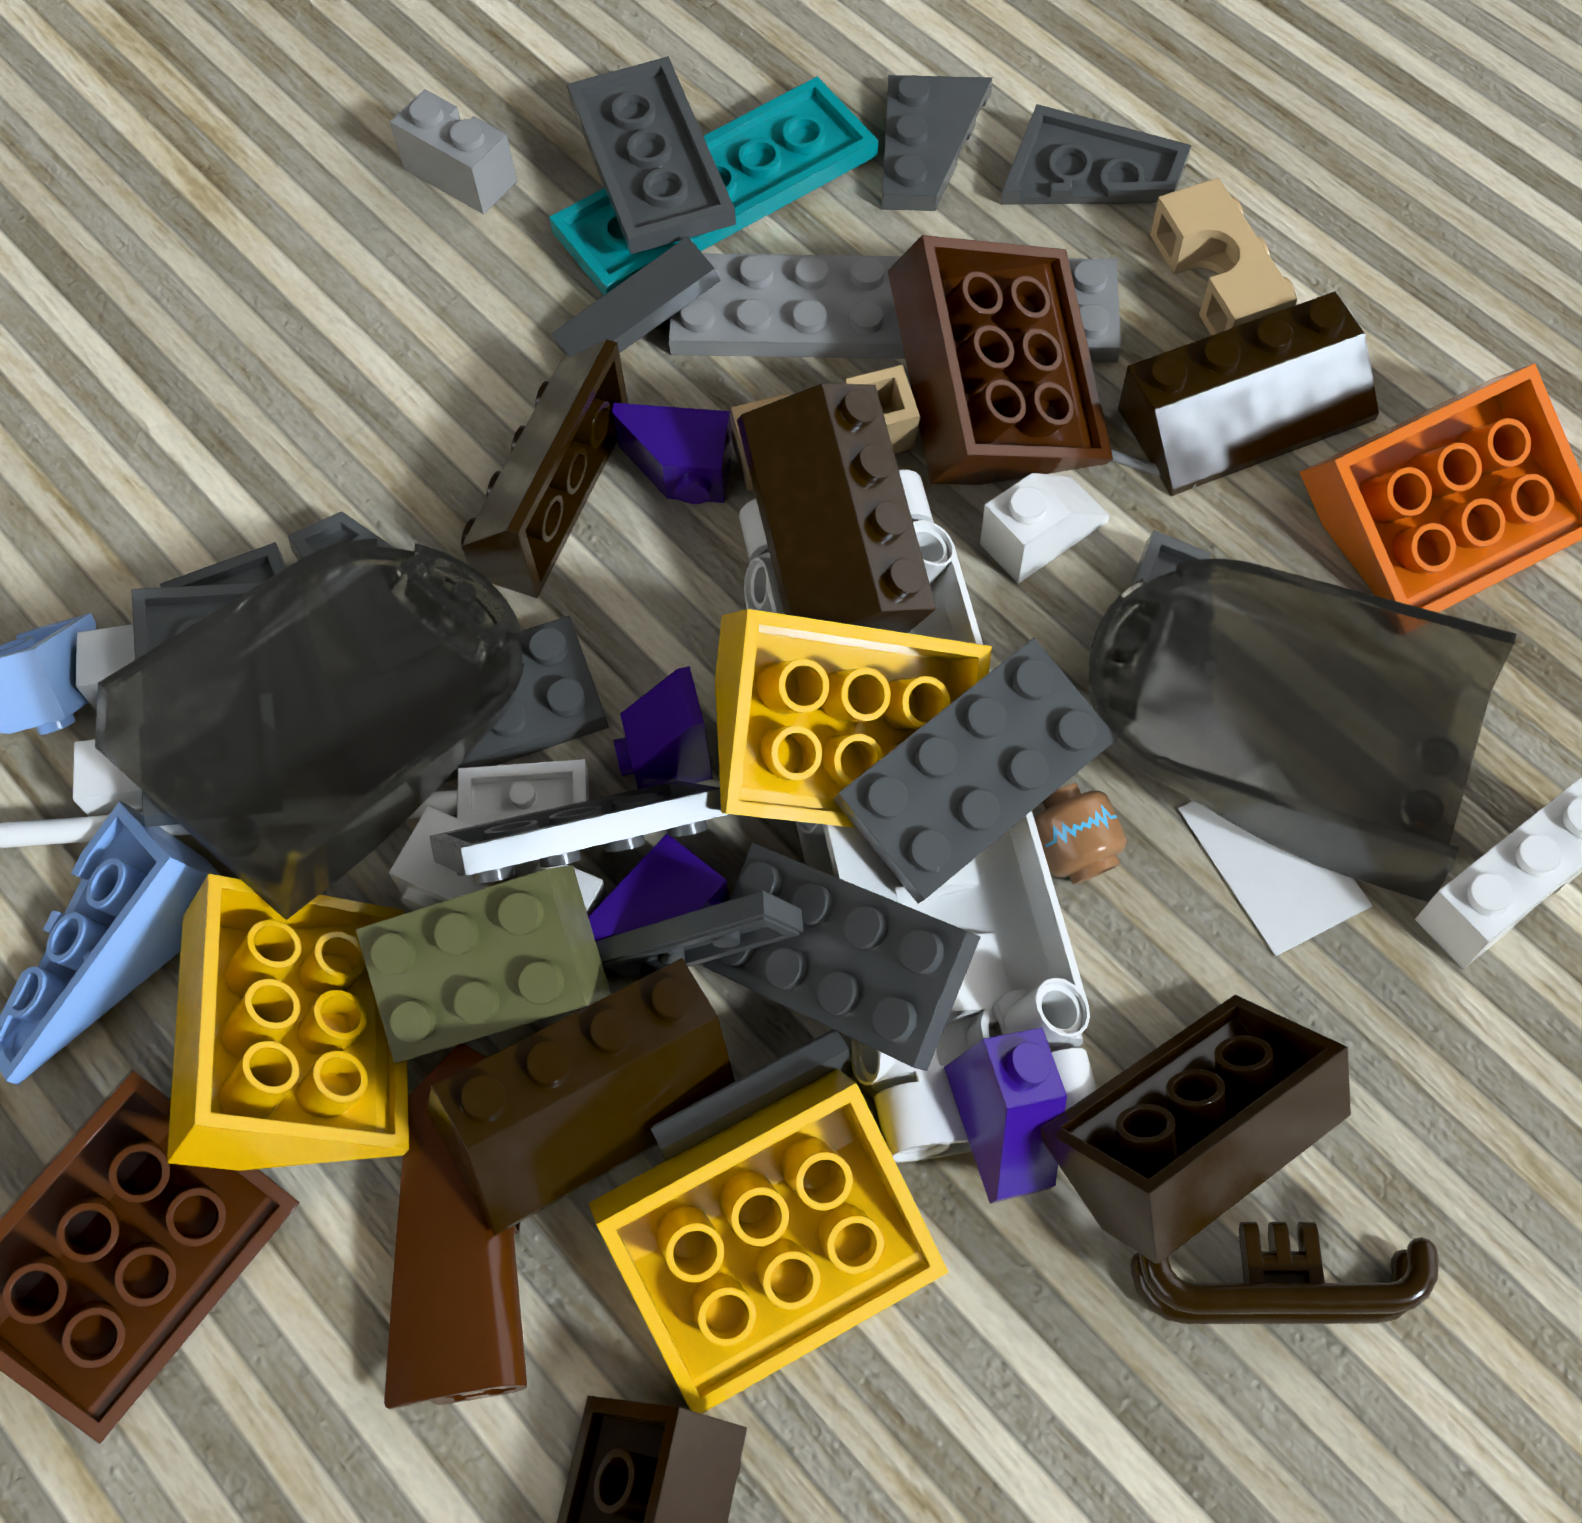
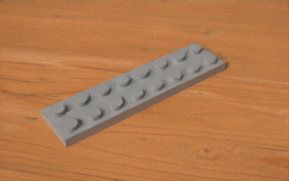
(841, 308)

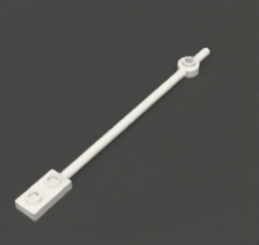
(481, 797)

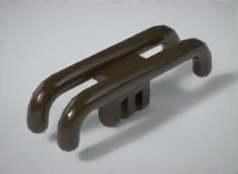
(1288, 1285)

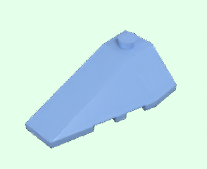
(41, 677)
(106, 942)

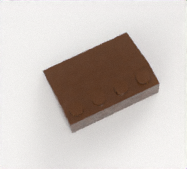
(997, 361)
(121, 1258)

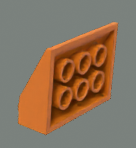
(1454, 494)

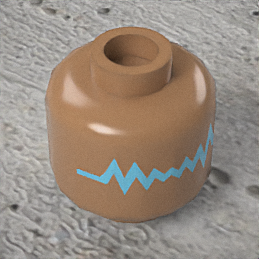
(1079, 833)

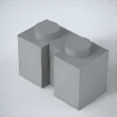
(454, 154)

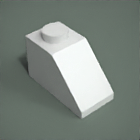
(1038, 522)

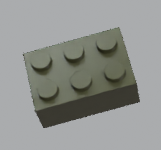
(483, 963)

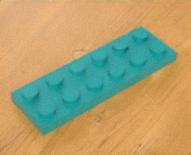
(763, 162)

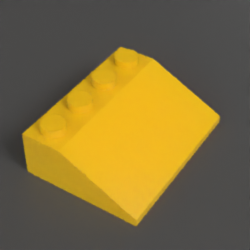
(820, 704)
(280, 1037)
(768, 1239)

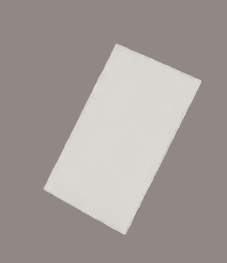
(1278, 890)

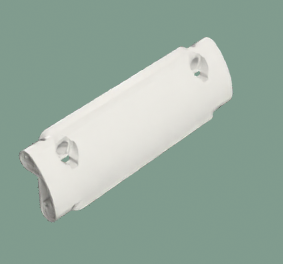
(1006, 895)

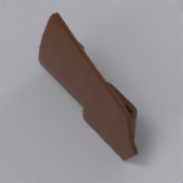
(453, 1280)

